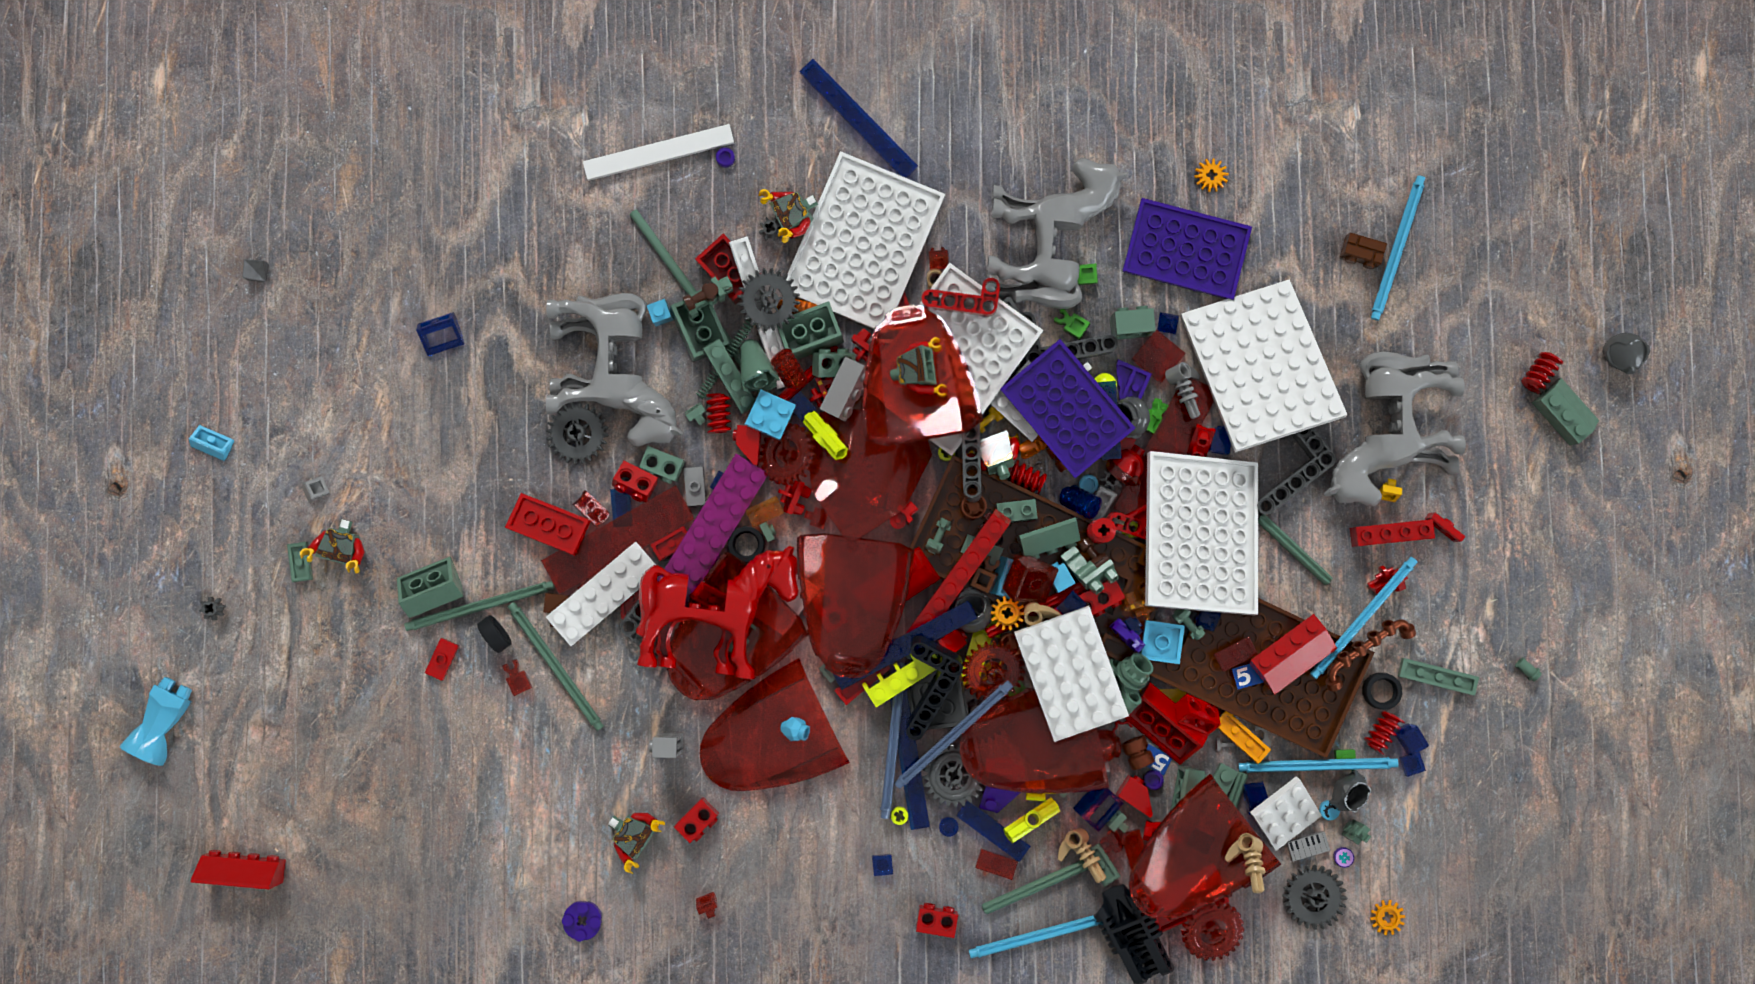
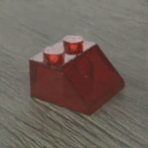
(1029, 579)

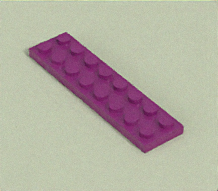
(716, 521)

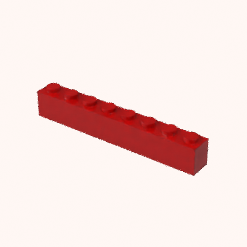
(963, 569)

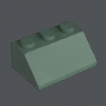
(698, 331)
(811, 331)
(1566, 412)
(1049, 538)
(429, 587)
(1186, 780)

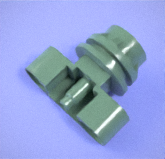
(1131, 675)

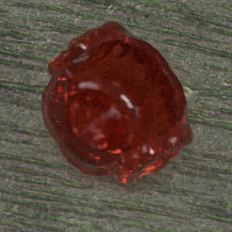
(1110, 744)

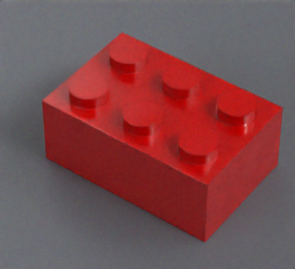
(719, 262)

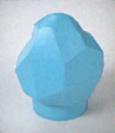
(795, 729)

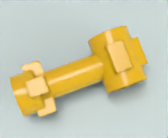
(994, 414)

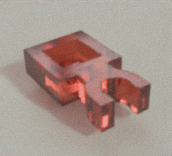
(518, 680)

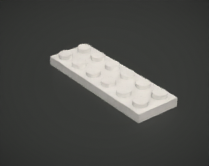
(601, 594)

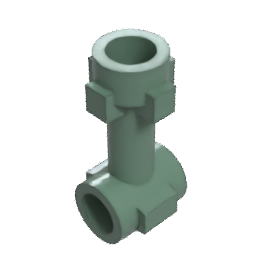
(934, 545)
(1181, 615)

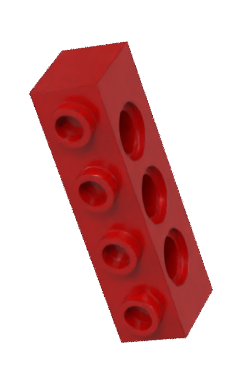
(1392, 533)
(1114, 597)

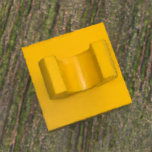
(1390, 491)

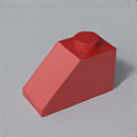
(748, 441)
(954, 640)
(1136, 794)

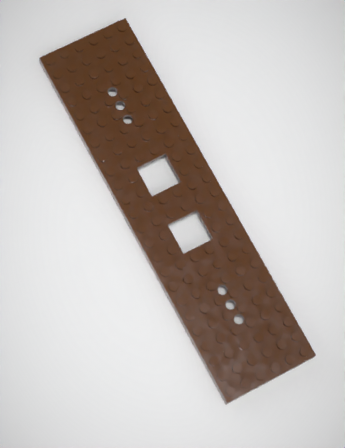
(1299, 713)

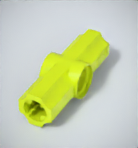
(825, 435)
(1041, 814)

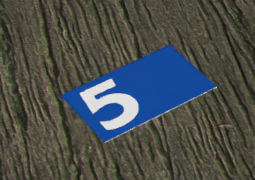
(1245, 676)
(1162, 760)

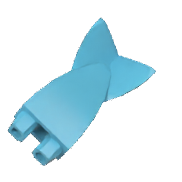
(161, 714)

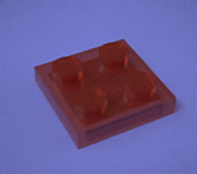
(1158, 355)

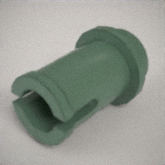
(1529, 670)

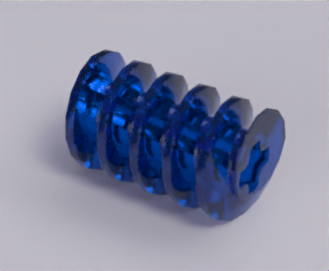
(1080, 501)

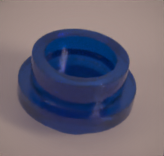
(948, 826)

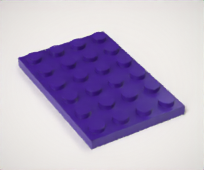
(1187, 249)
(1067, 408)

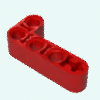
(960, 298)

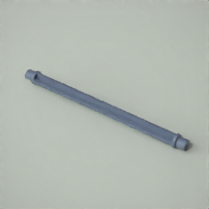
(953, 734)
(892, 753)

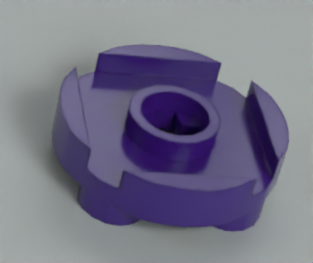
(1128, 637)
(593, 922)

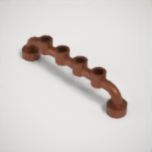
(1360, 648)

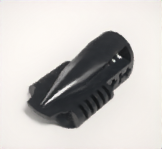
(1132, 935)

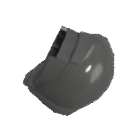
(1626, 352)
(1137, 413)
(981, 605)
(1350, 792)

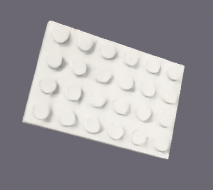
(1071, 673)

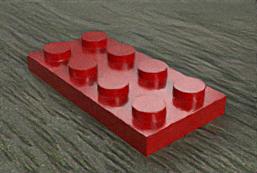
(548, 524)

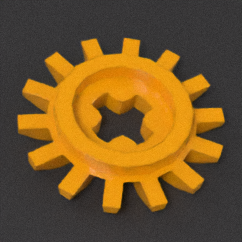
(1206, 181)
(1002, 606)
(1394, 920)

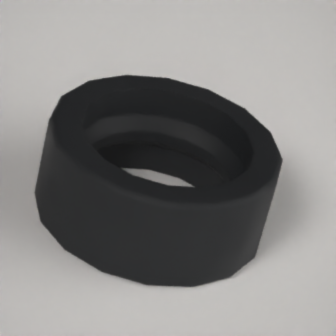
(745, 529)
(494, 634)
(1397, 691)

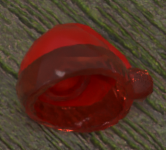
(1127, 469)

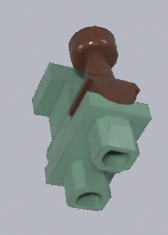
(707, 295)
(1089, 572)

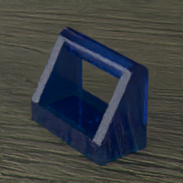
(438, 324)
(1091, 801)

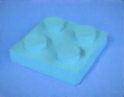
(770, 415)
(1162, 641)

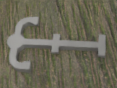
(1265, 740)

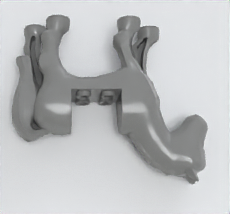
(1050, 279)
(611, 321)
(1397, 380)

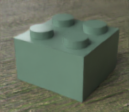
(1132, 323)

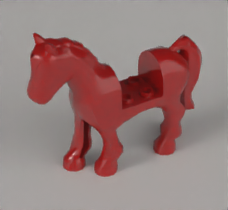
(664, 606)

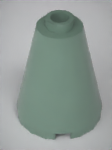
(756, 368)

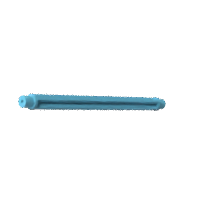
(1396, 252)
(1365, 615)
(1318, 765)
(1034, 936)

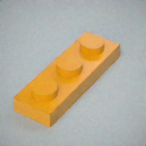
(1243, 737)

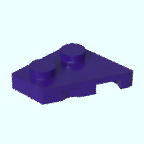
(1131, 380)
(996, 799)

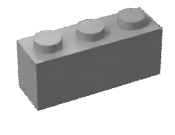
(844, 390)
(666, 745)

